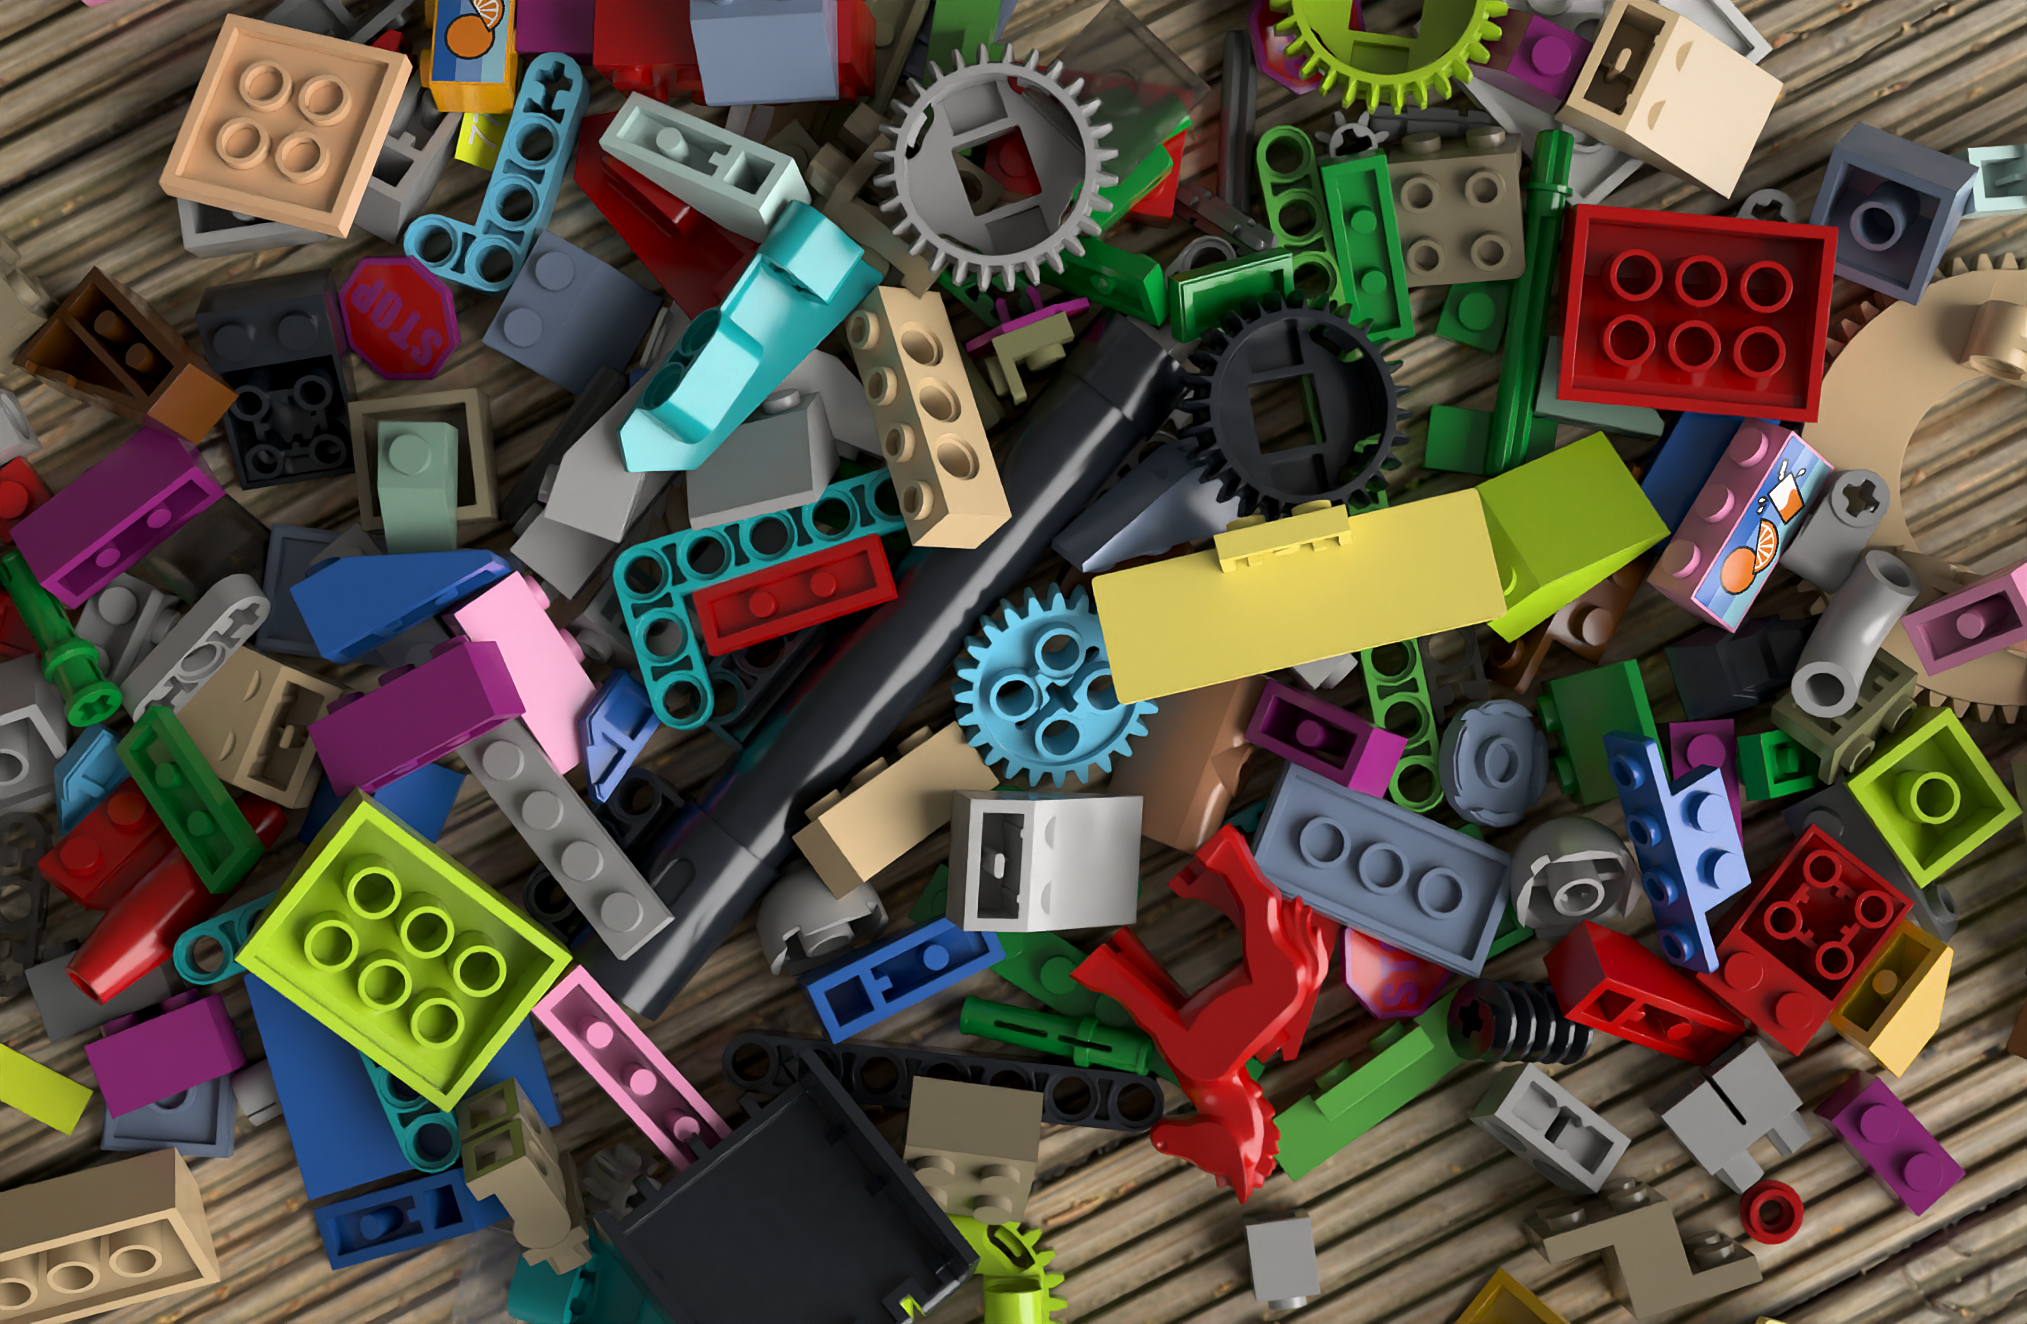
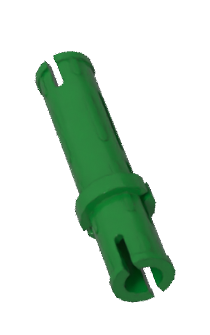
(1128, 1051)

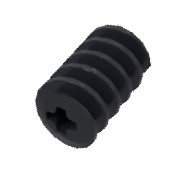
(1514, 1024)

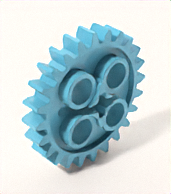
(1015, 652)

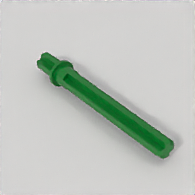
(1530, 301)

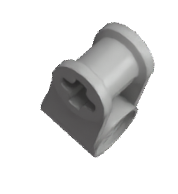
(1832, 539)

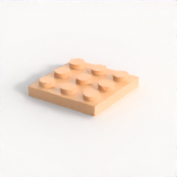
(286, 125)

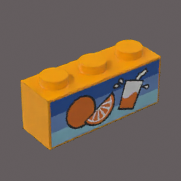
(471, 55)

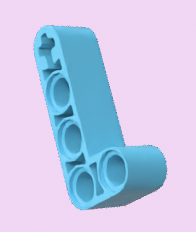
(513, 175)

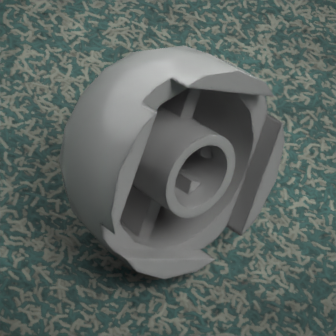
(1571, 874)
(807, 926)

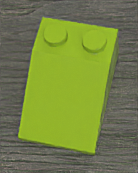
(1564, 528)

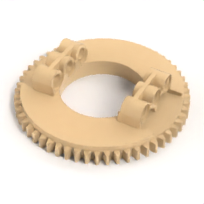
(1871, 401)

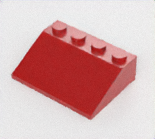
(1693, 312)

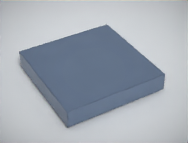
(193, 1121)

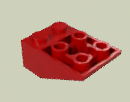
(1800, 939)

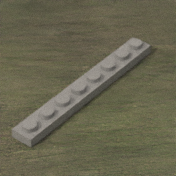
(538, 800)

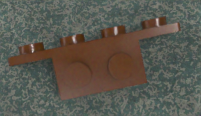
(1579, 627)

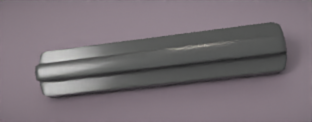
(1237, 121)
(595, 400)

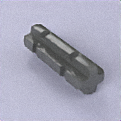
(1432, 119)
(1222, 220)

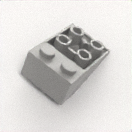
(1043, 860)

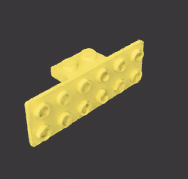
(1298, 593)

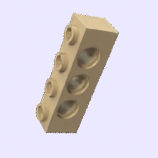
(926, 419)

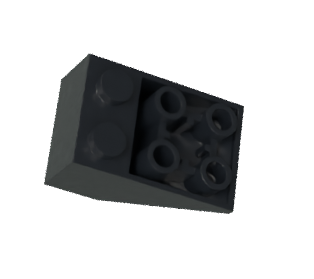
(292, 366)

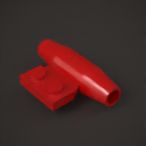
(137, 874)

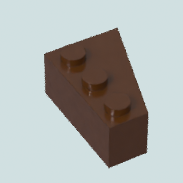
(126, 360)

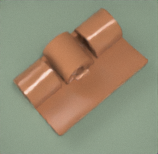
(1191, 761)

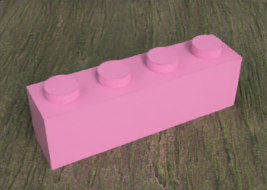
(627, 1066)

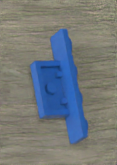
(1681, 842)

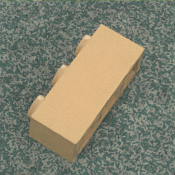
(891, 807)

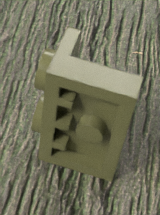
(1031, 346)
(1849, 739)

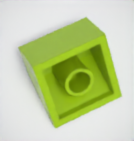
(1931, 794)

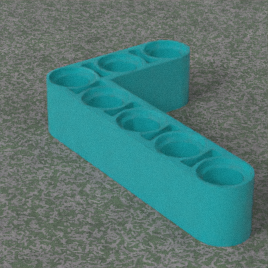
(680, 580)
(403, 1112)

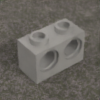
(1550, 1129)

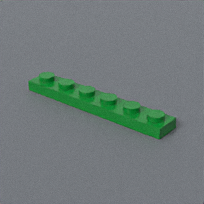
(1042, 967)

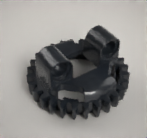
(1350, 399)

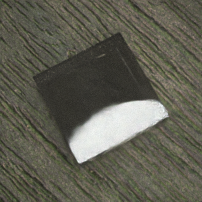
(1137, 79)

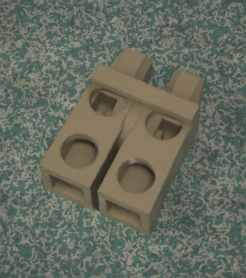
(856, 200)
(518, 1159)

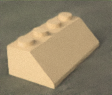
(103, 1240)

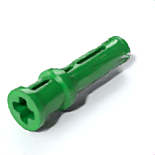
(67, 658)

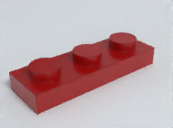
(794, 595)

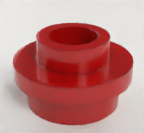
(1787, 1221)

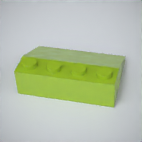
(402, 951)

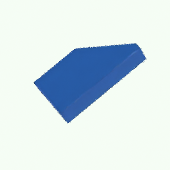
(615, 732)

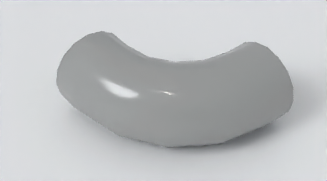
(1851, 633)

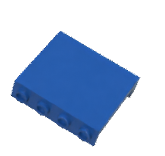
(333, 1105)

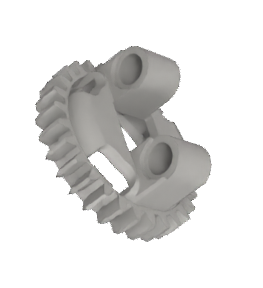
(973, 108)

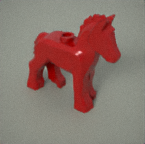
(1228, 1019)

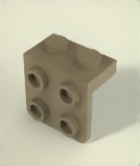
(1459, 206)

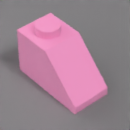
(1971, 620)

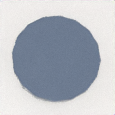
(1493, 762)

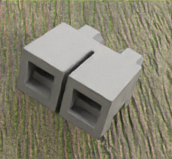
(1758, 1098)

